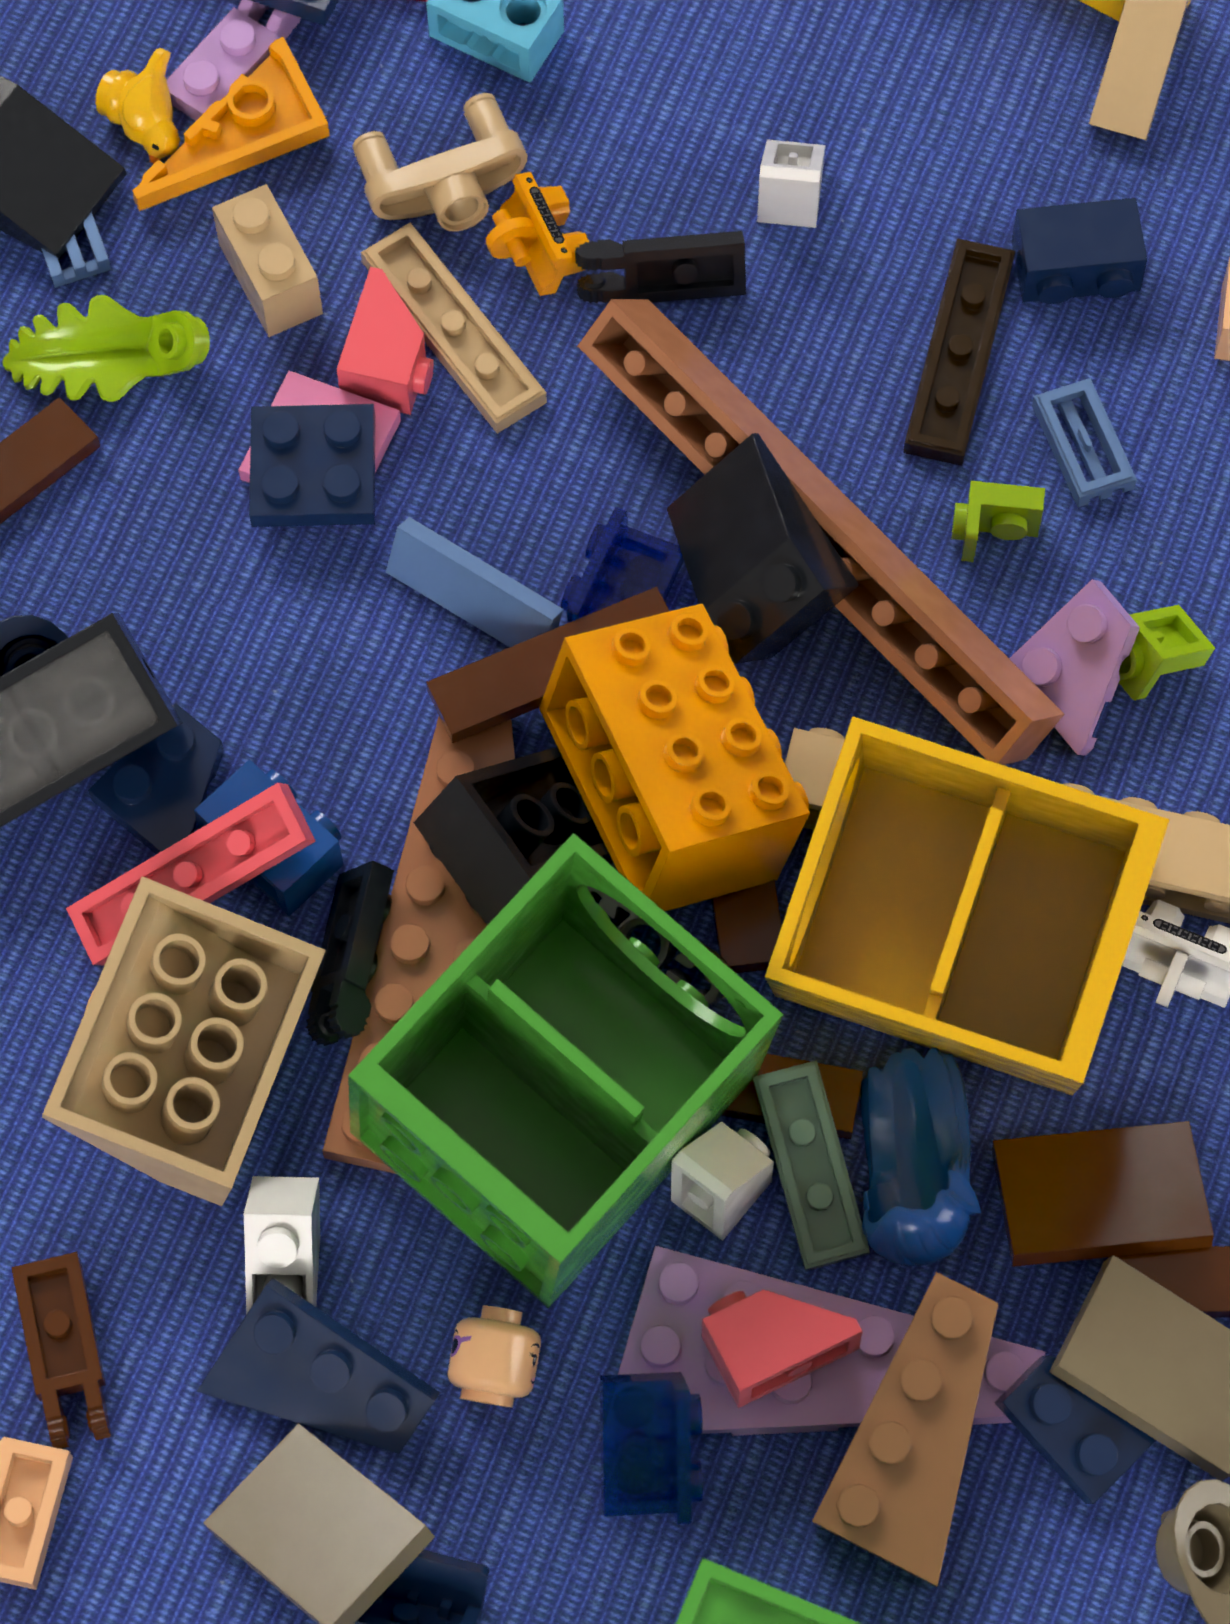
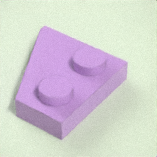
(1079, 660)

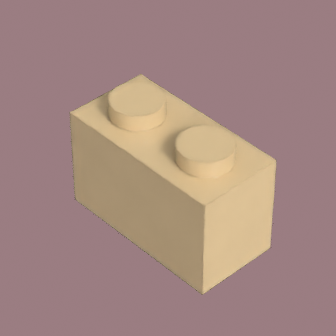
(267, 260)

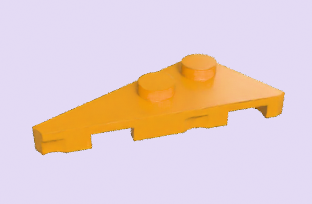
(250, 125)

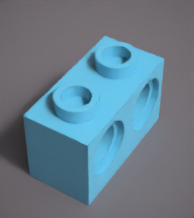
(492, 31)

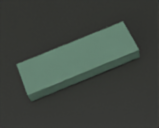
(811, 1165)

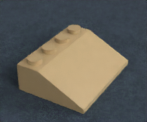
(183, 1039)

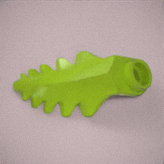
(105, 349)

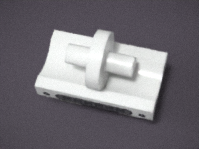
(1180, 957)

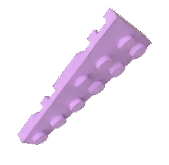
(838, 1395)

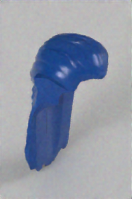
(917, 1158)

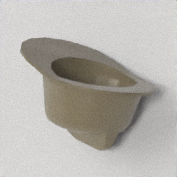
(1195, 1548)

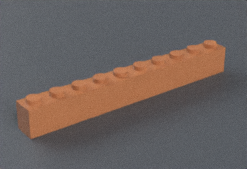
(895, 601)

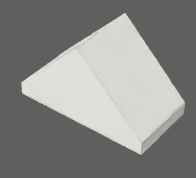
(790, 183)

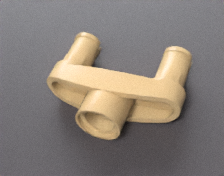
(449, 182)

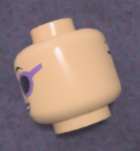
(494, 1357)

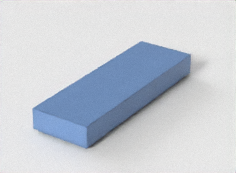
(469, 586)

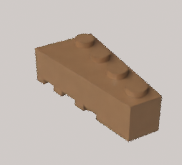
(911, 1447)

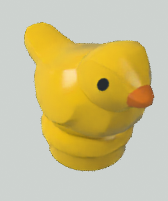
(141, 105)

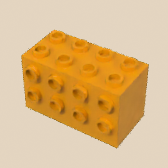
(673, 757)

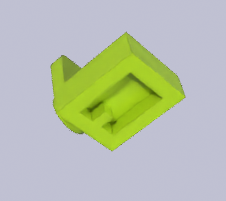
(1000, 509)
(1164, 645)

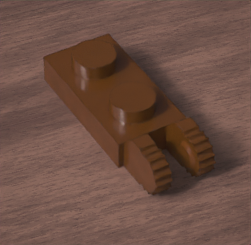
(61, 1342)

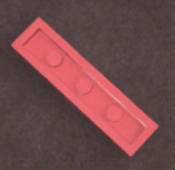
(201, 864)

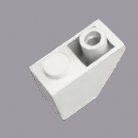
(282, 1235)

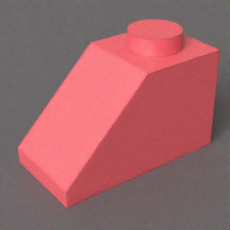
(384, 349)
(773, 1341)

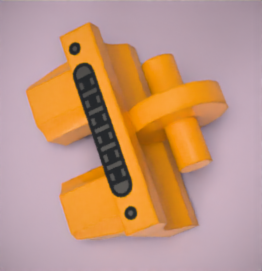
(531, 235)

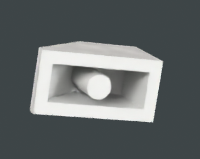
(720, 1177)

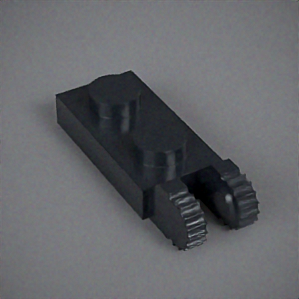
(664, 268)
(350, 958)

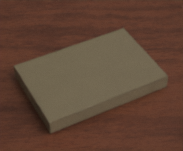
(1153, 1364)
(318, 1530)

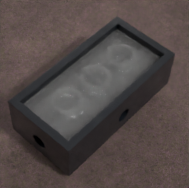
(76, 714)

